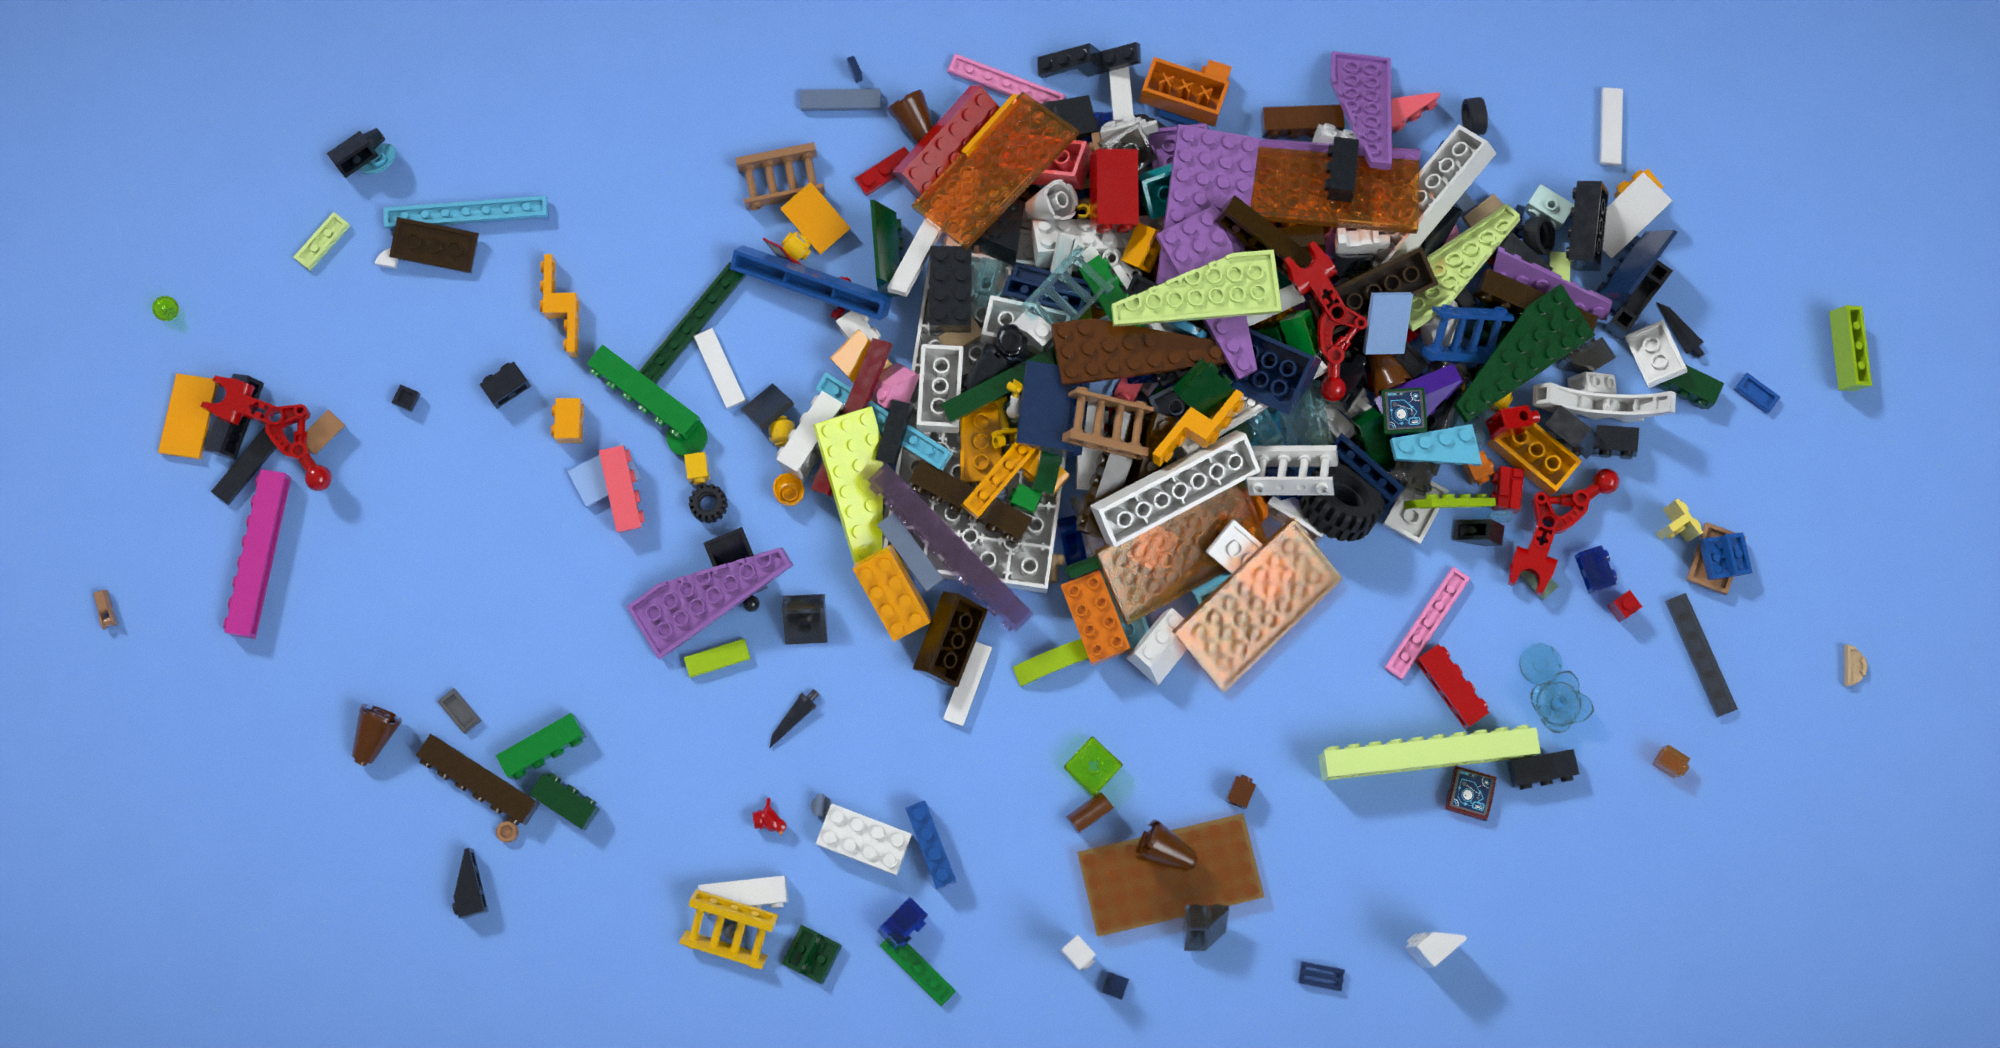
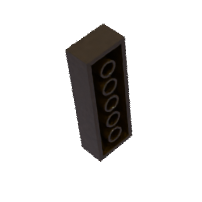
(1400, 274)

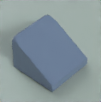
(1465, 203)

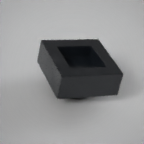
(406, 398)

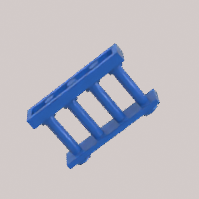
(1471, 352)

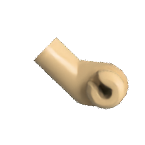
(1056, 560)

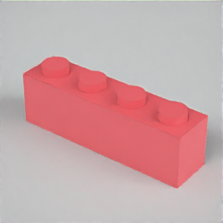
(620, 488)

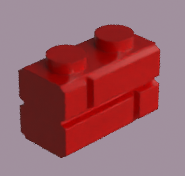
(1507, 489)

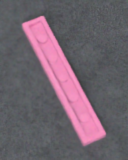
(999, 80)
(1427, 623)

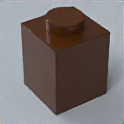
(1241, 791)

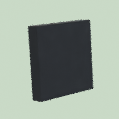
(767, 406)

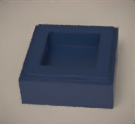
(854, 69)

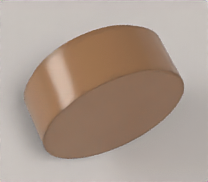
(507, 832)

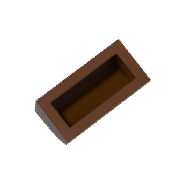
(1089, 812)

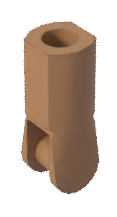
(104, 606)

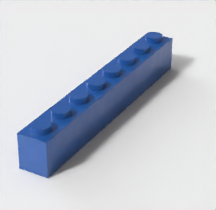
(811, 282)

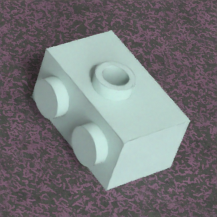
(1549, 204)

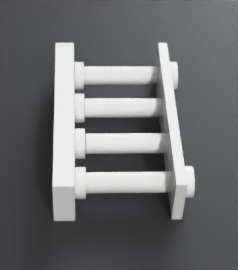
(1294, 456)

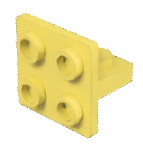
(1681, 522)

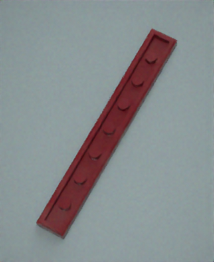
(858, 397)

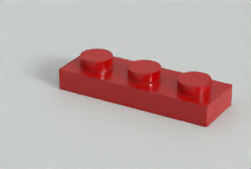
(880, 173)

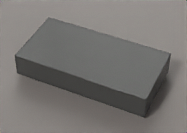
(459, 711)

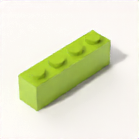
(1850, 348)

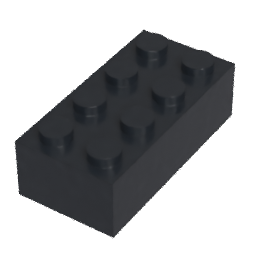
(1587, 225)
(950, 289)

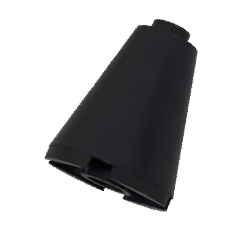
(987, 366)

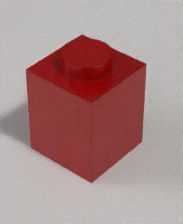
(1624, 606)

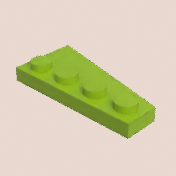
(1450, 501)

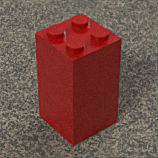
(1114, 190)

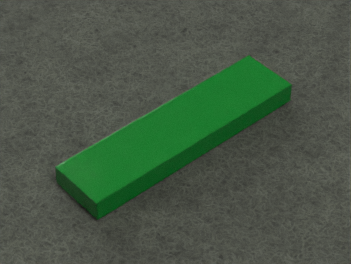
(920, 972)

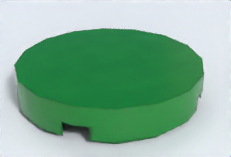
(695, 443)

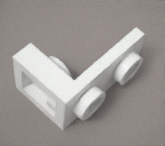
(1593, 382)

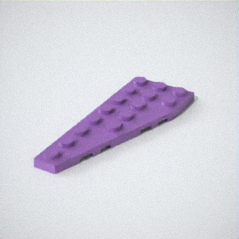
(1364, 95)
(1192, 246)

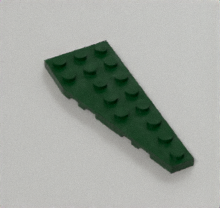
(1537, 340)

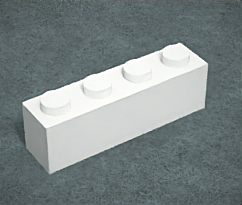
(751, 892)

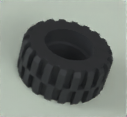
(1345, 520)

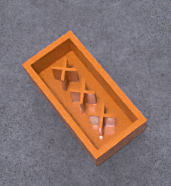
(1184, 91)
(1095, 618)

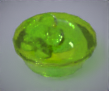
(165, 308)

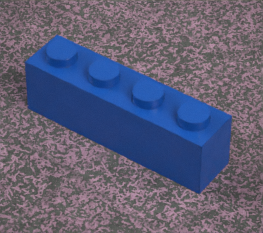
(930, 845)

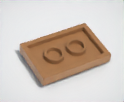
(1697, 572)

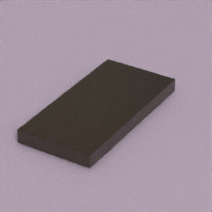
(434, 245)

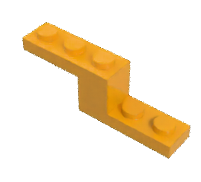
(560, 305)
(1198, 428)

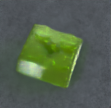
(1107, 766)

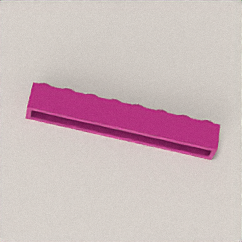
(257, 554)

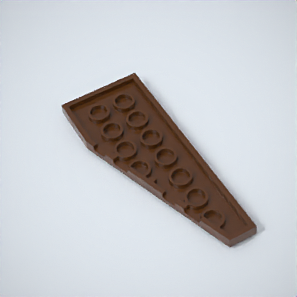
(1099, 352)

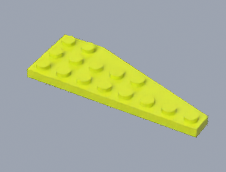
(849, 455)

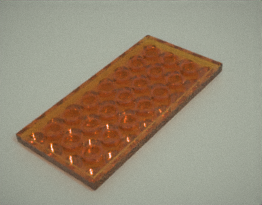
(1002, 166)
(1291, 190)
(1172, 555)
(1257, 604)
(1138, 893)

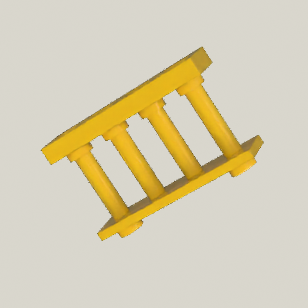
(732, 910)

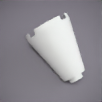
(1052, 203)

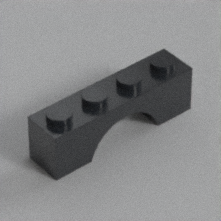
(1632, 308)

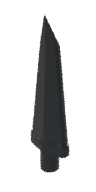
(1685, 335)
(798, 711)

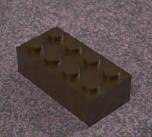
(950, 639)

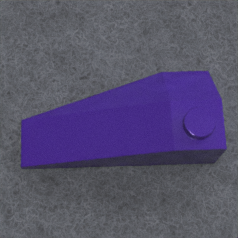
(1437, 387)

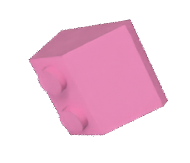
(895, 383)

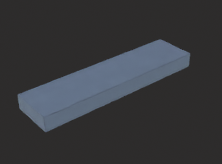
(840, 99)
(910, 552)

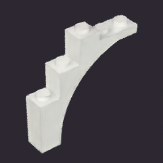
(1600, 406)

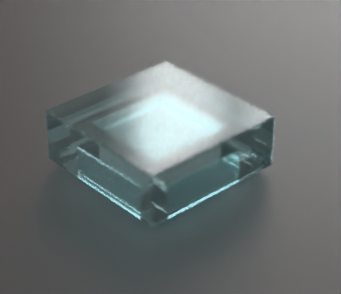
(1500, 516)

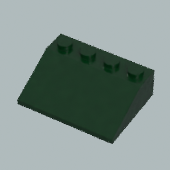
(886, 244)

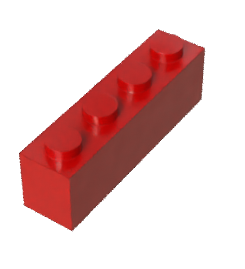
(1452, 686)

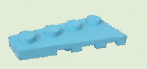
(1447, 445)

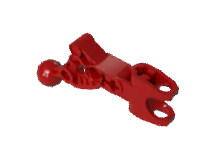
(1316, 280)
(240, 403)
(1535, 557)

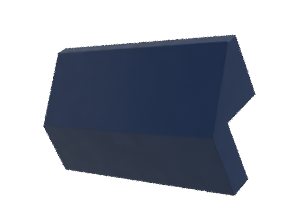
(1027, 279)
(1381, 480)

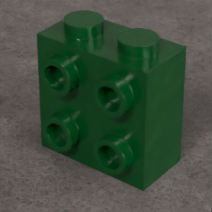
(1204, 388)

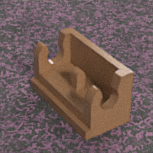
(323, 431)

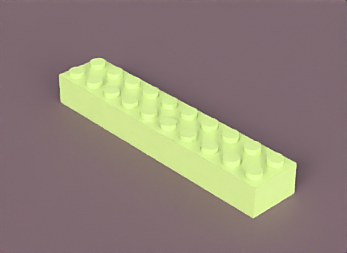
(1428, 754)

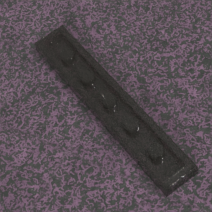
(1701, 655)

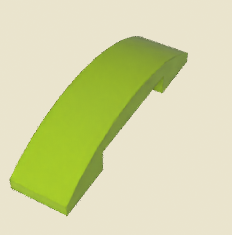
(1050, 662)

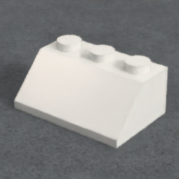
(1285, 509)
(1159, 648)
(1432, 947)

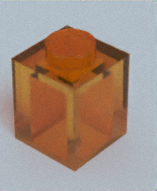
(1671, 761)

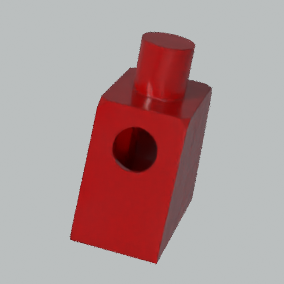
(1511, 421)

